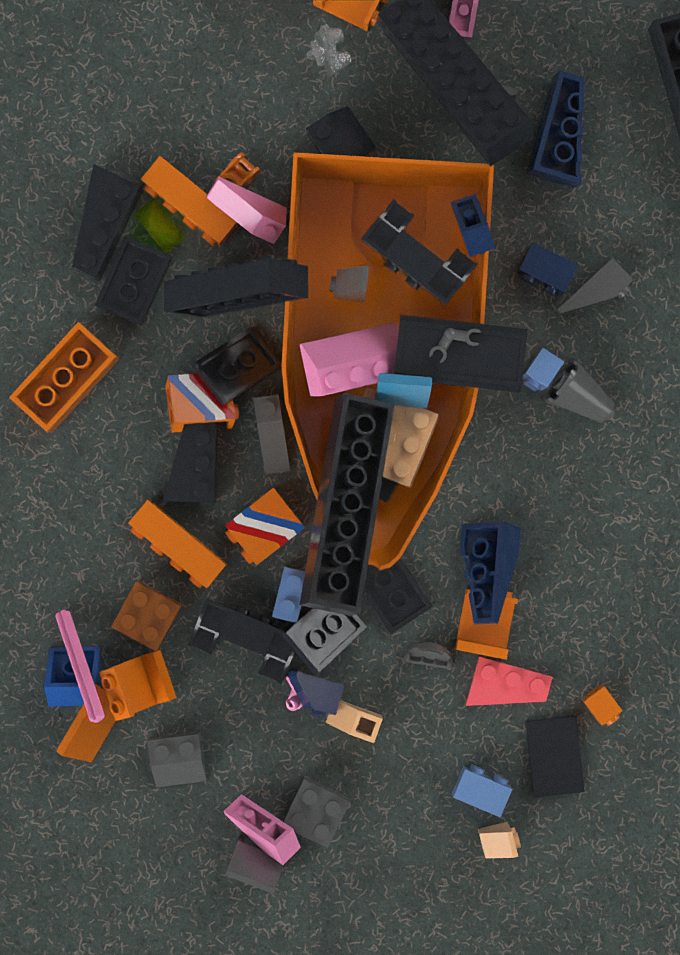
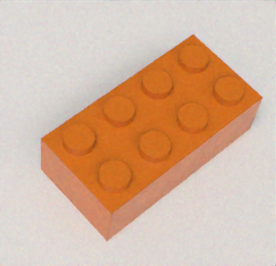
(64, 378)

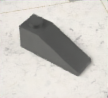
(350, 283)
(600, 288)
(271, 434)

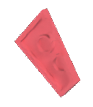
(506, 684)

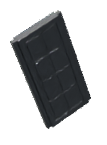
(490, 365)

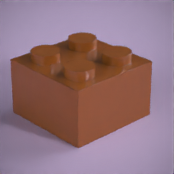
(147, 615)

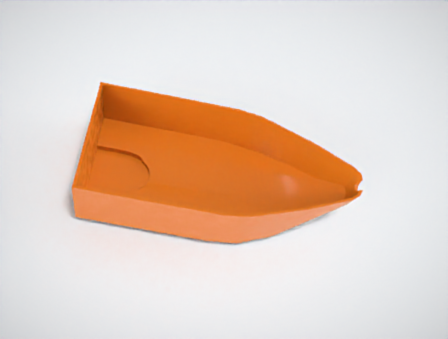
(329, 214)

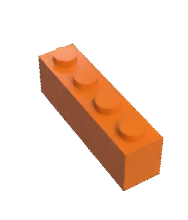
(189, 200)
(177, 543)

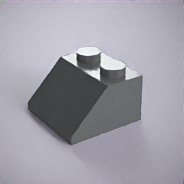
(177, 758)
(253, 866)

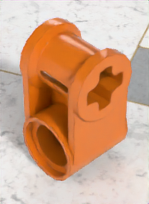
(240, 171)

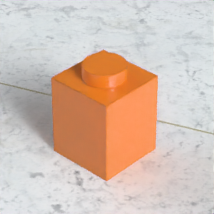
(602, 705)

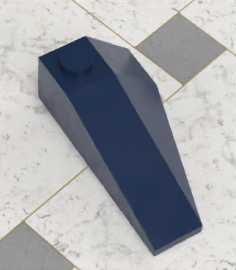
(490, 559)

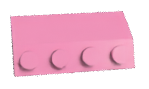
(349, 359)

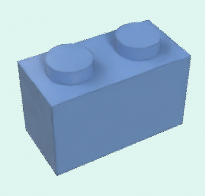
(541, 370)
(289, 595)
(481, 790)

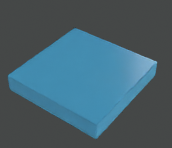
(403, 390)

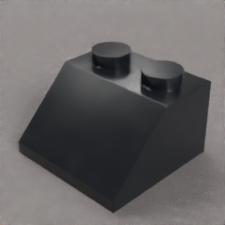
(340, 134)

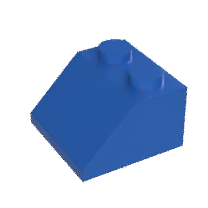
(60, 681)

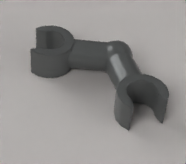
(453, 334)

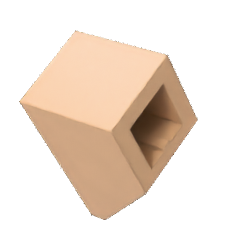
(356, 721)
(499, 841)

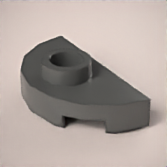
(428, 654)

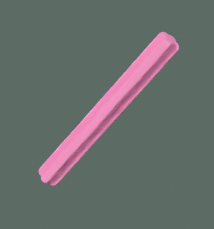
(80, 666)

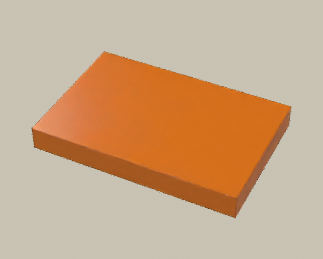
(87, 737)

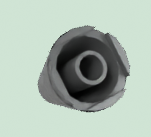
(579, 393)

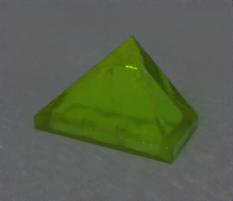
(159, 226)

